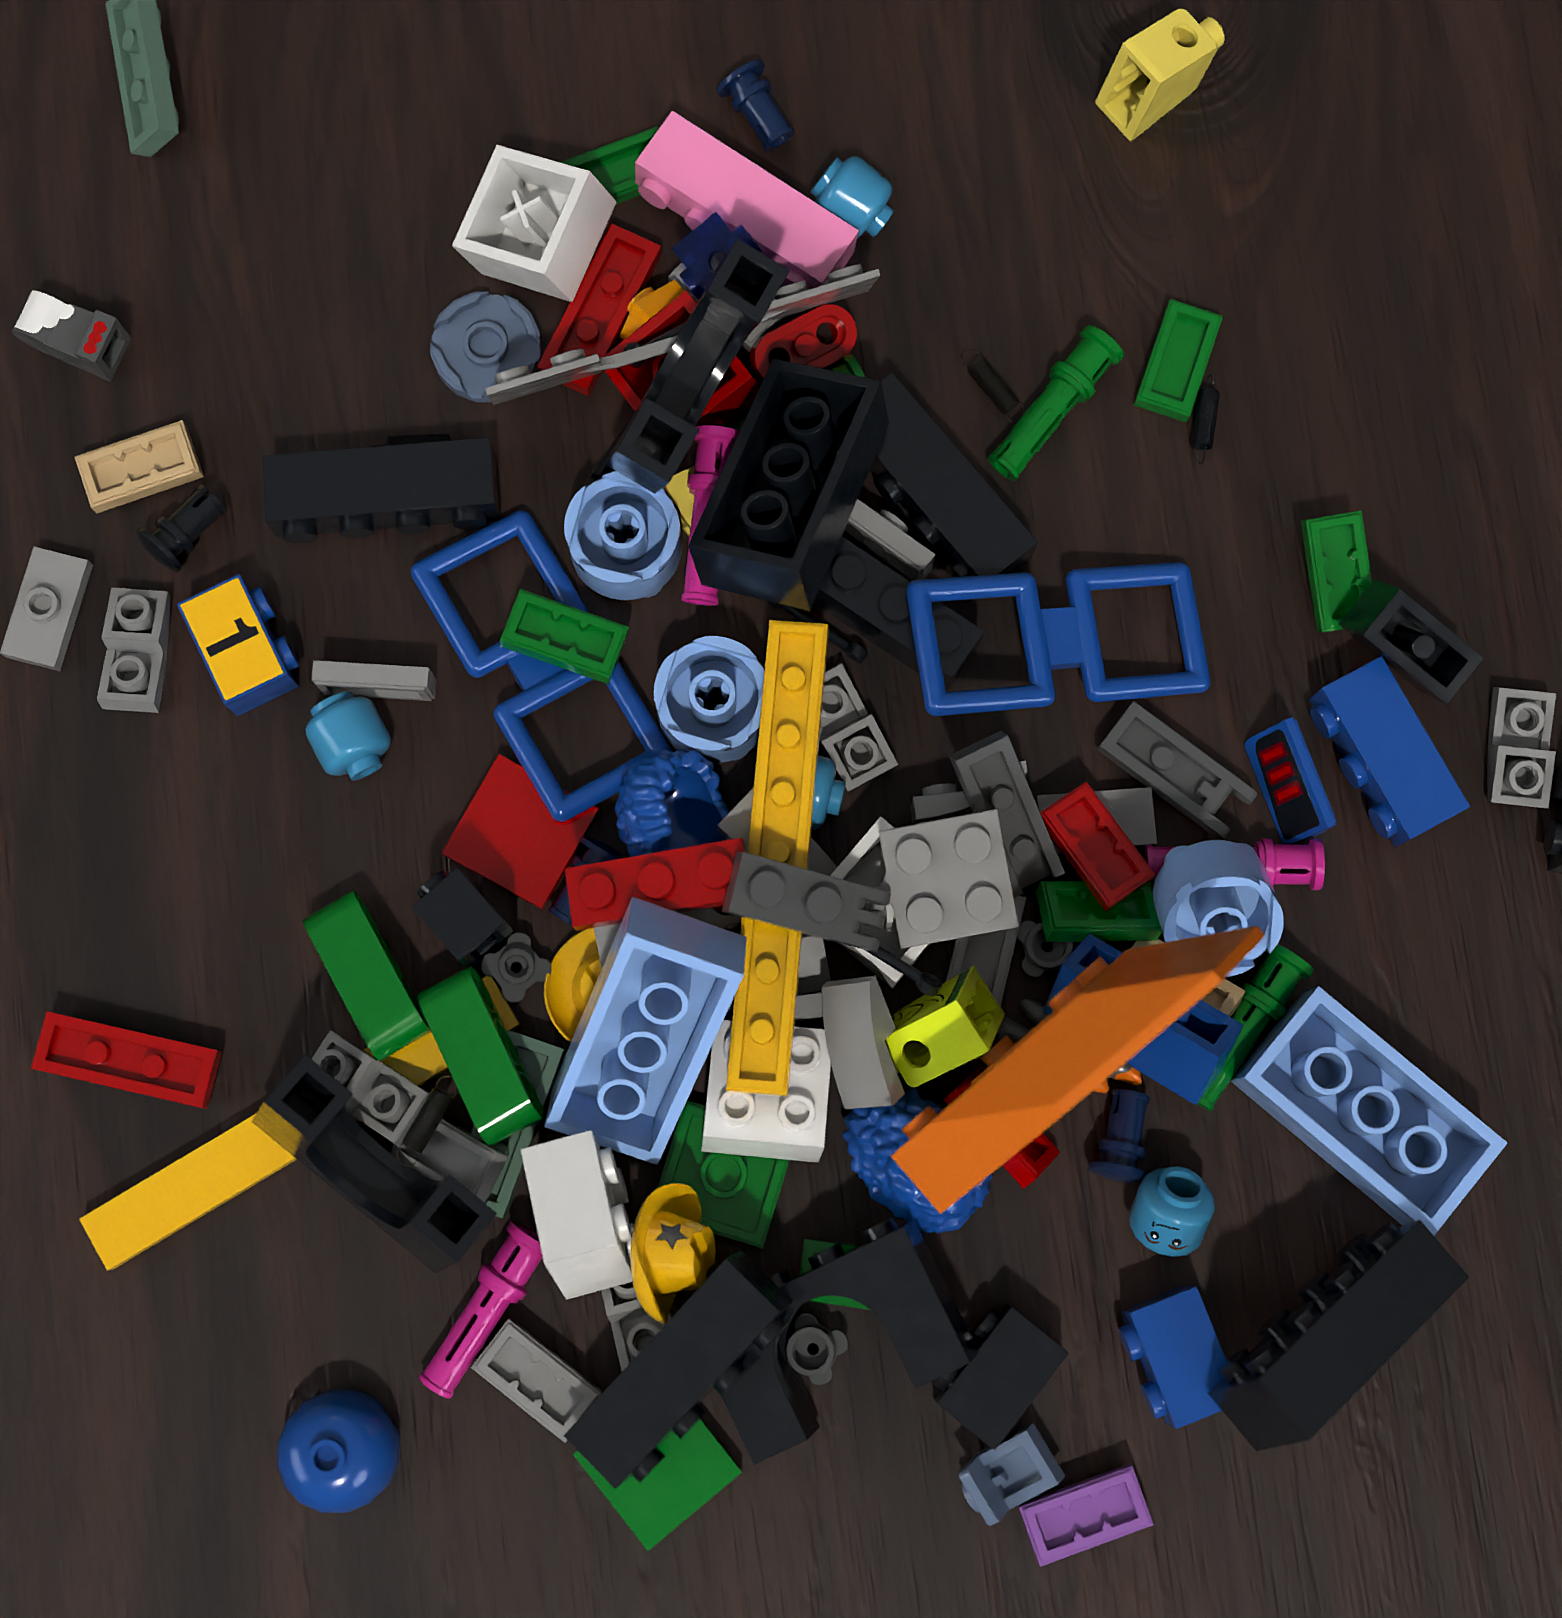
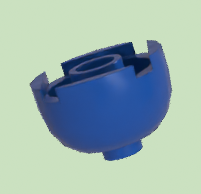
(338, 1451)

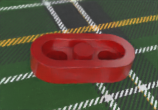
(800, 343)

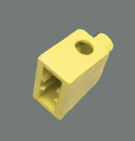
(1172, 56)

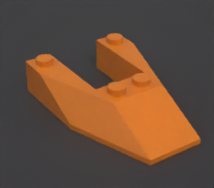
(1087, 1037)

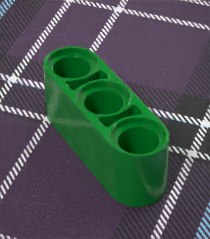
(366, 975)
(480, 1056)

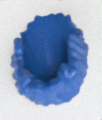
(669, 803)
(871, 1141)

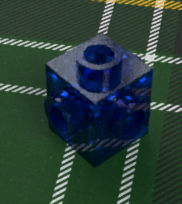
(702, 245)

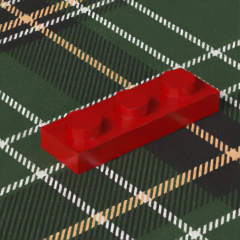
(601, 303)
(672, 879)
(126, 1060)

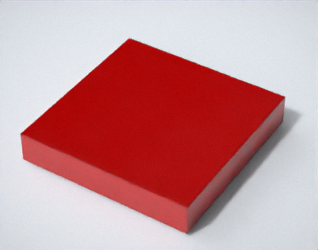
(513, 836)

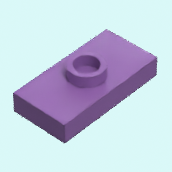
(1085, 1514)

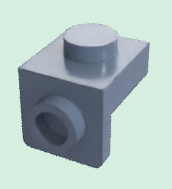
(1010, 1474)

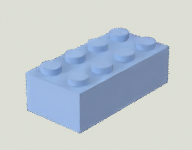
(646, 1030)
(1368, 1111)

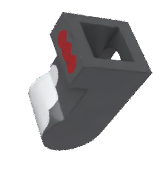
(72, 334)

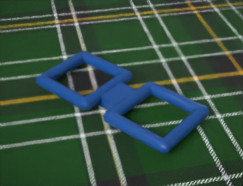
(1057, 637)
(538, 680)

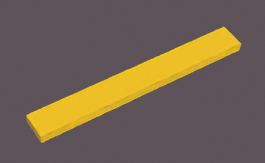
(780, 832)
(228, 1167)

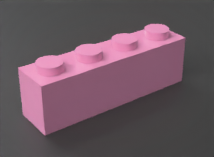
(704, 176)

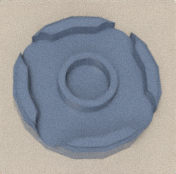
(480, 339)

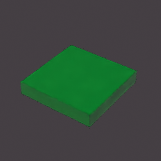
(733, 1190)
(675, 1489)

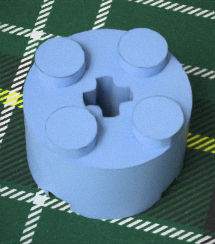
(629, 568)
(693, 674)
(1217, 890)

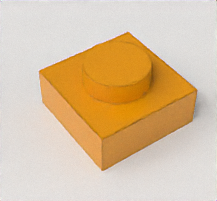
(648, 304)

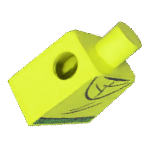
(944, 1028)

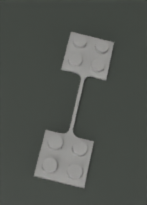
(575, 365)
(942, 879)

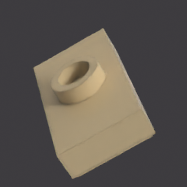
(139, 466)

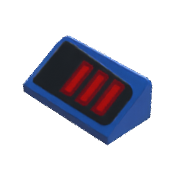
(1290, 782)

